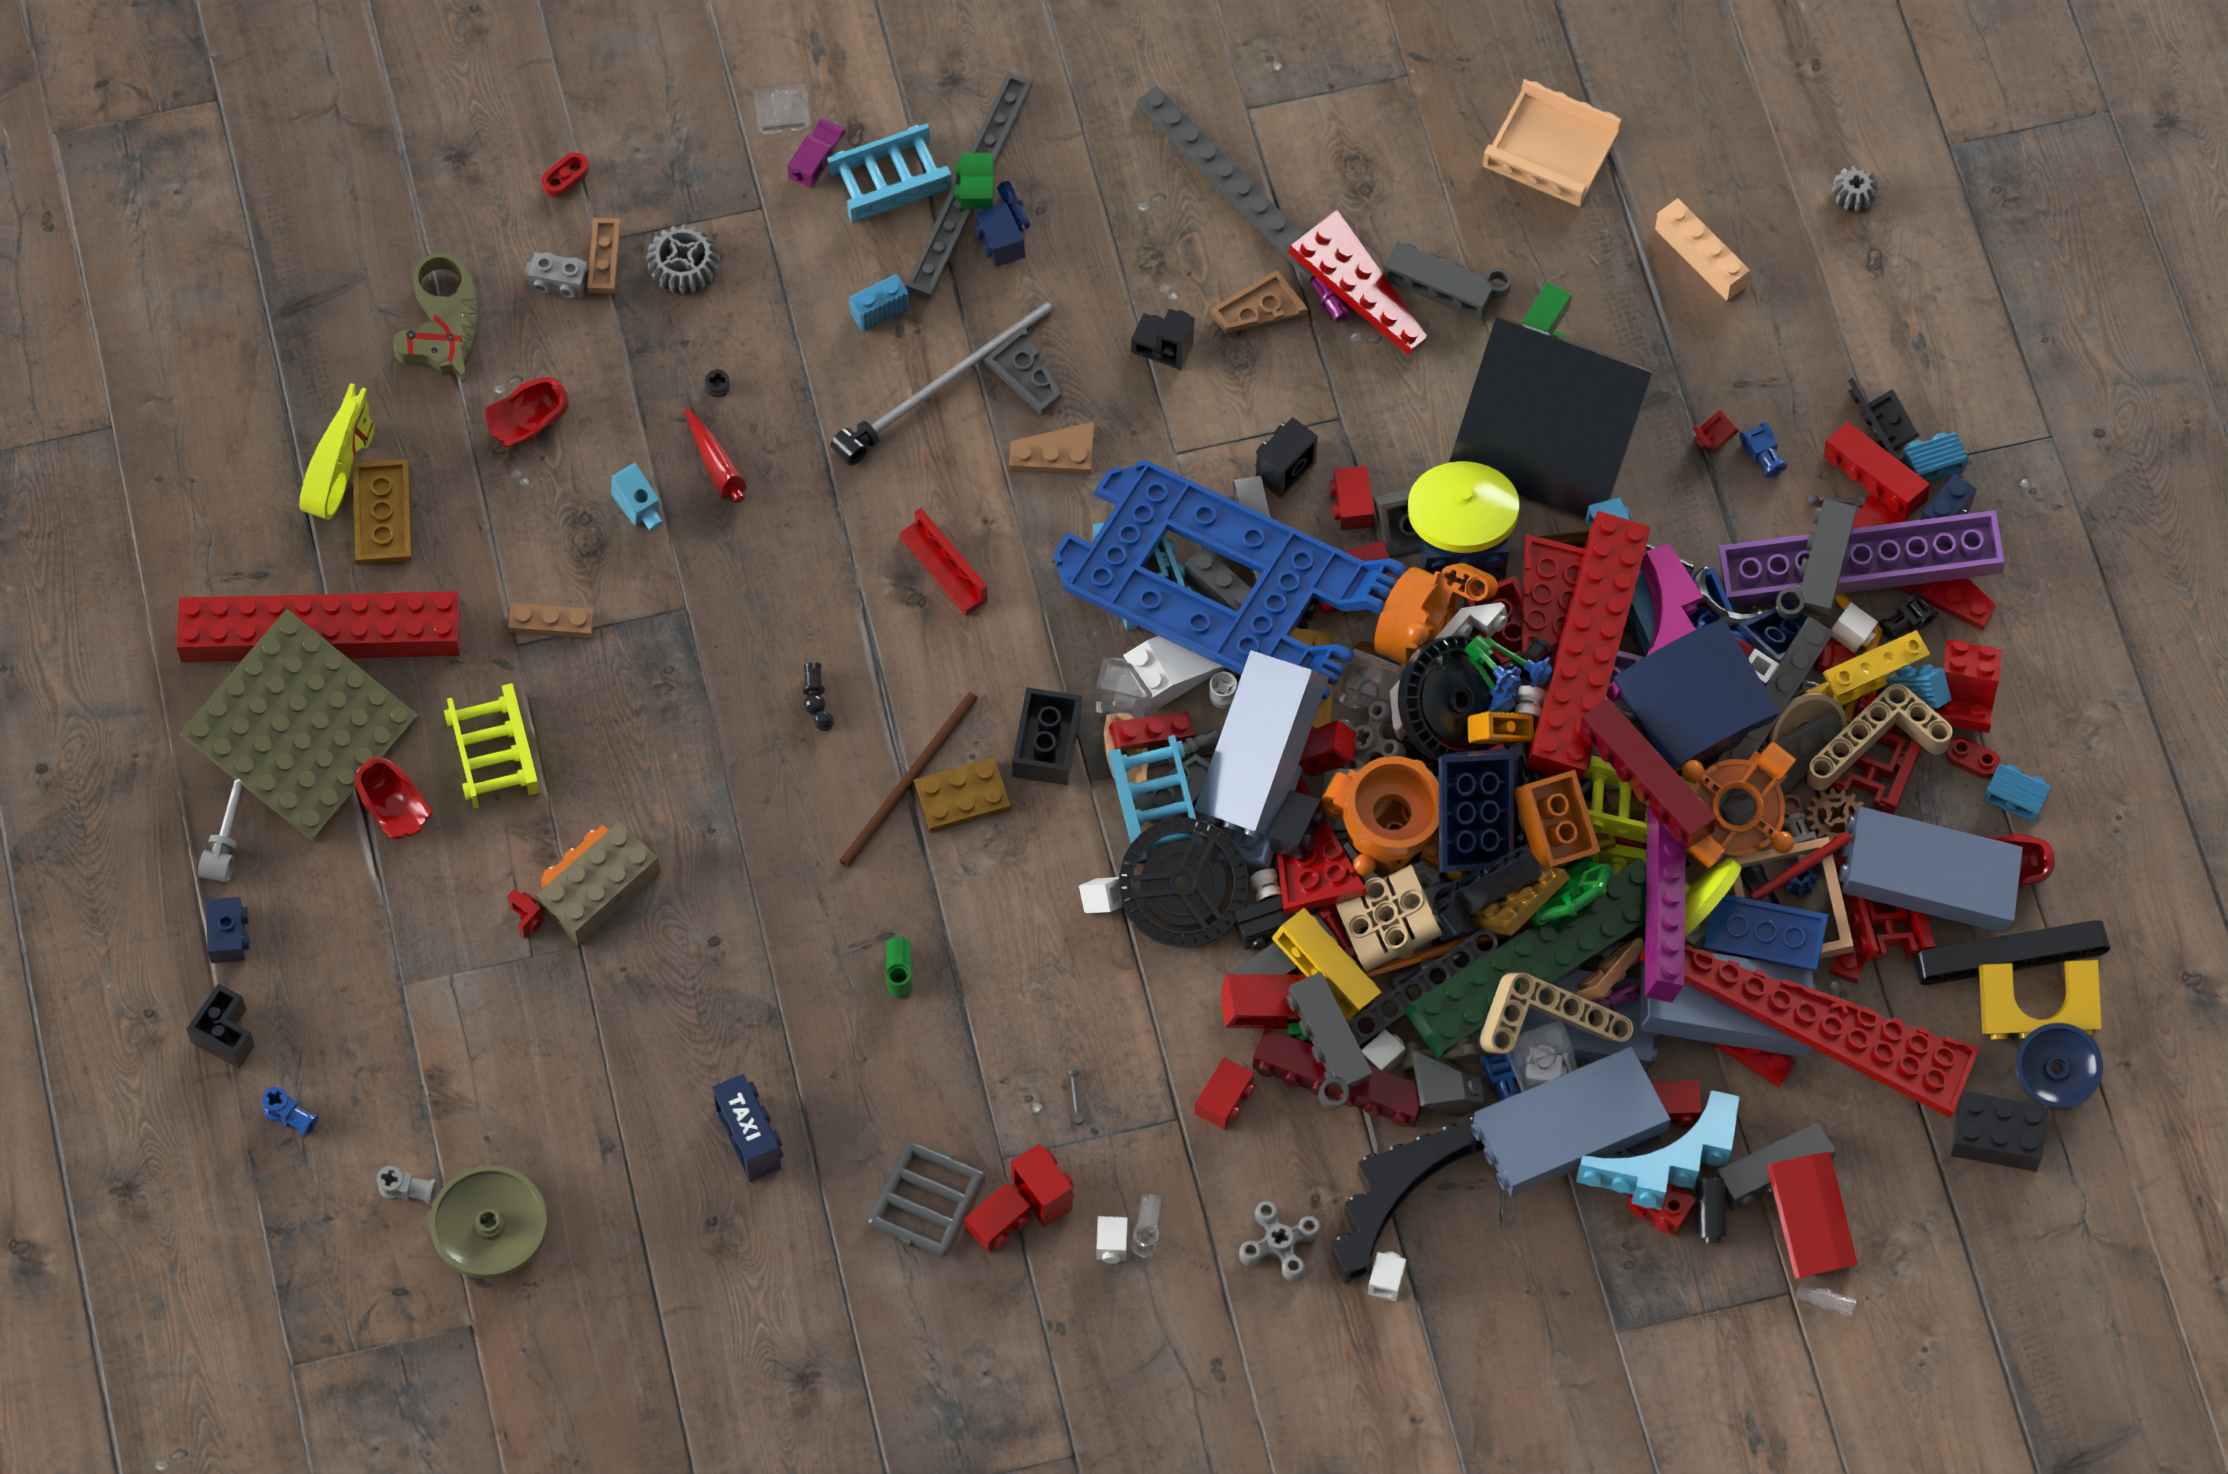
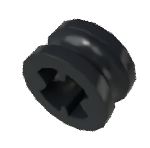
(710, 380)

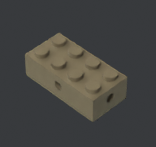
(598, 883)

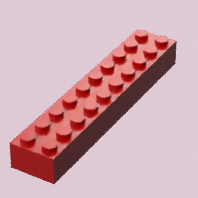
(352, 623)
(1588, 643)

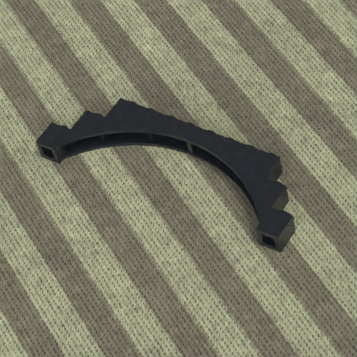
(1395, 1175)

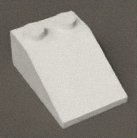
(1169, 669)

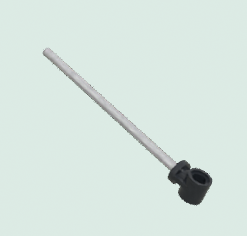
(853, 445)

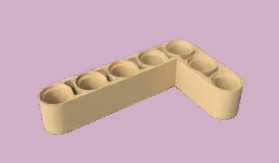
(1873, 730)
(1552, 1006)

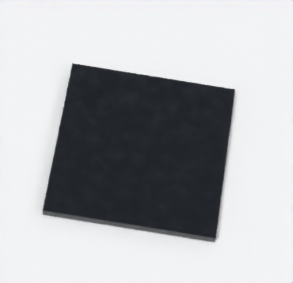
(1551, 415)

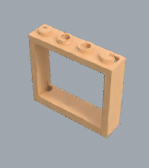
(1829, 949)

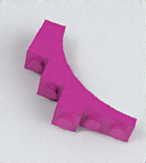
(1673, 600)

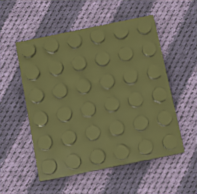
(297, 724)

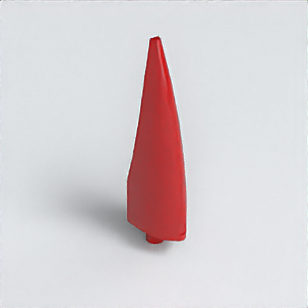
(716, 460)

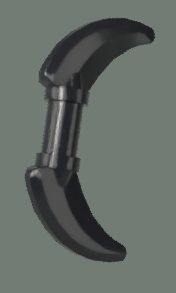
(1731, 618)

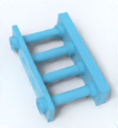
(898, 194)
(1128, 791)

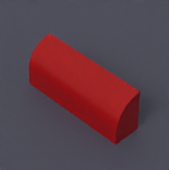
(1258, 1001)

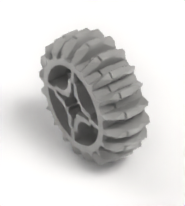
(687, 246)

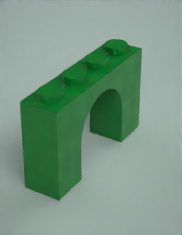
(1548, 309)

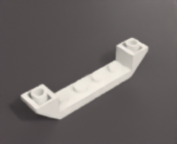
(1486, 618)

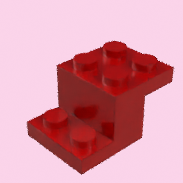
(1972, 681)

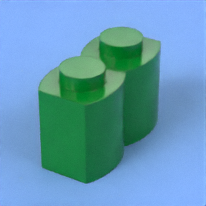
(976, 180)

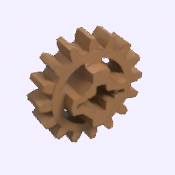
(1829, 808)

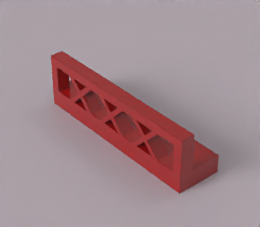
(945, 563)

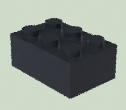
(1047, 736)
(1999, 1131)

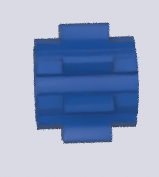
(1803, 886)

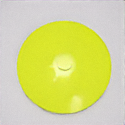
(1463, 507)
(1708, 891)

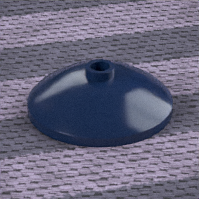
(2073, 1052)

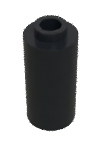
(1711, 1209)

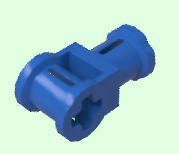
(1762, 447)
(1500, 1075)
(288, 1111)

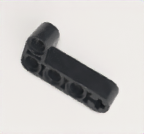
(1483, 887)

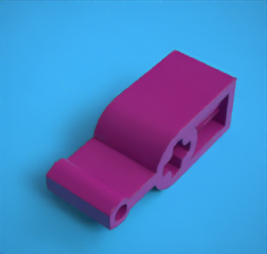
(814, 152)

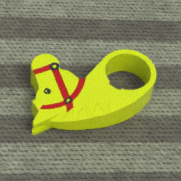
(333, 458)

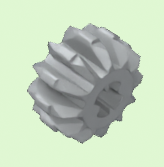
(1855, 188)

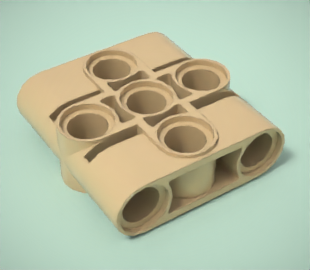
(1358, 916)

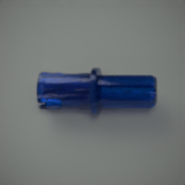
(1014, 204)

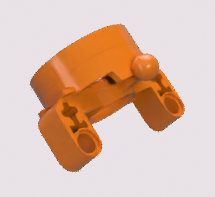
(1424, 605)
(1381, 780)
(1761, 780)

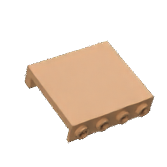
(1553, 143)

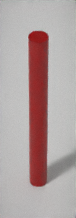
(1801, 866)

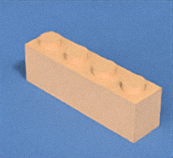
(1702, 249)

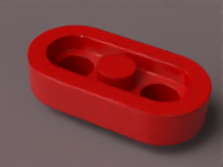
(564, 175)
(1972, 758)

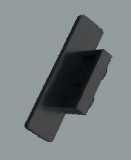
(1888, 418)

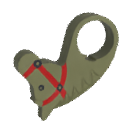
(453, 325)

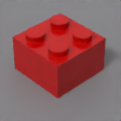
(1042, 1184)

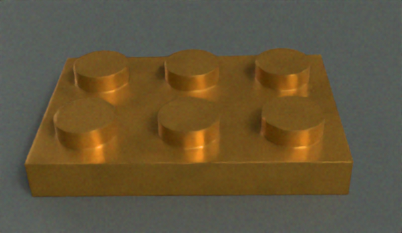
(962, 794)

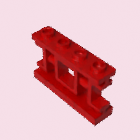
(1901, 761)
(1863, 918)

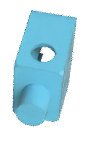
(636, 497)

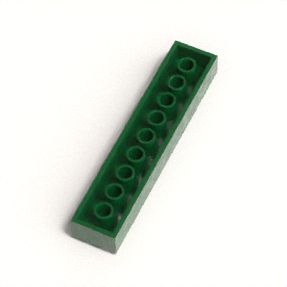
(1547, 951)

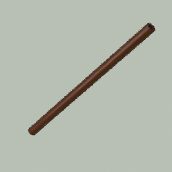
(908, 779)

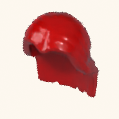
(526, 411)
(391, 798)
(2036, 858)

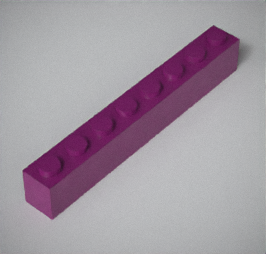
(1664, 913)

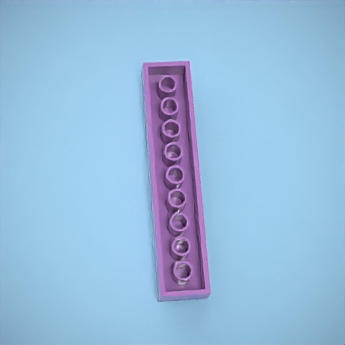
(1874, 558)

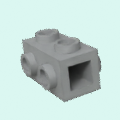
(557, 274)

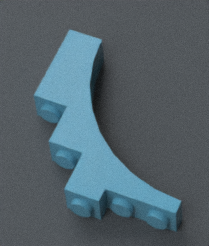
(1677, 1164)

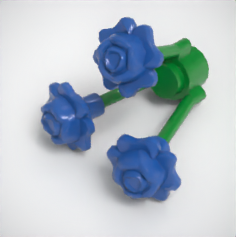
(1507, 680)

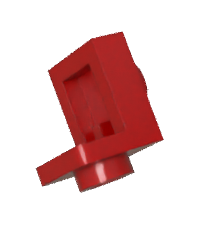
(1715, 432)
(527, 908)

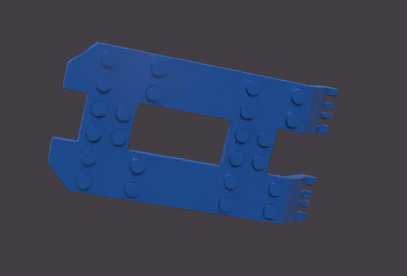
(1290, 565)

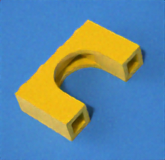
(2003, 1016)

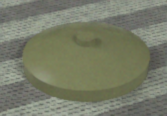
(488, 1222)

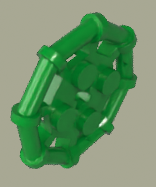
(1586, 883)

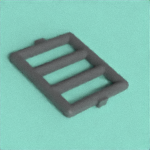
(952, 1224)

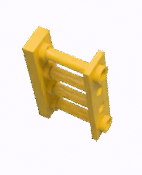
(1869, 671)

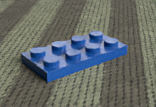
(1766, 932)

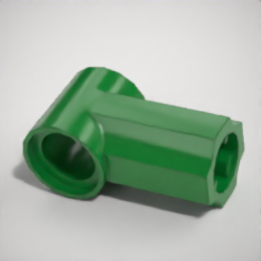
(898, 966)

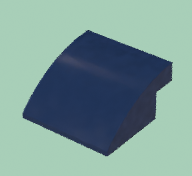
(1696, 695)
(1477, 808)

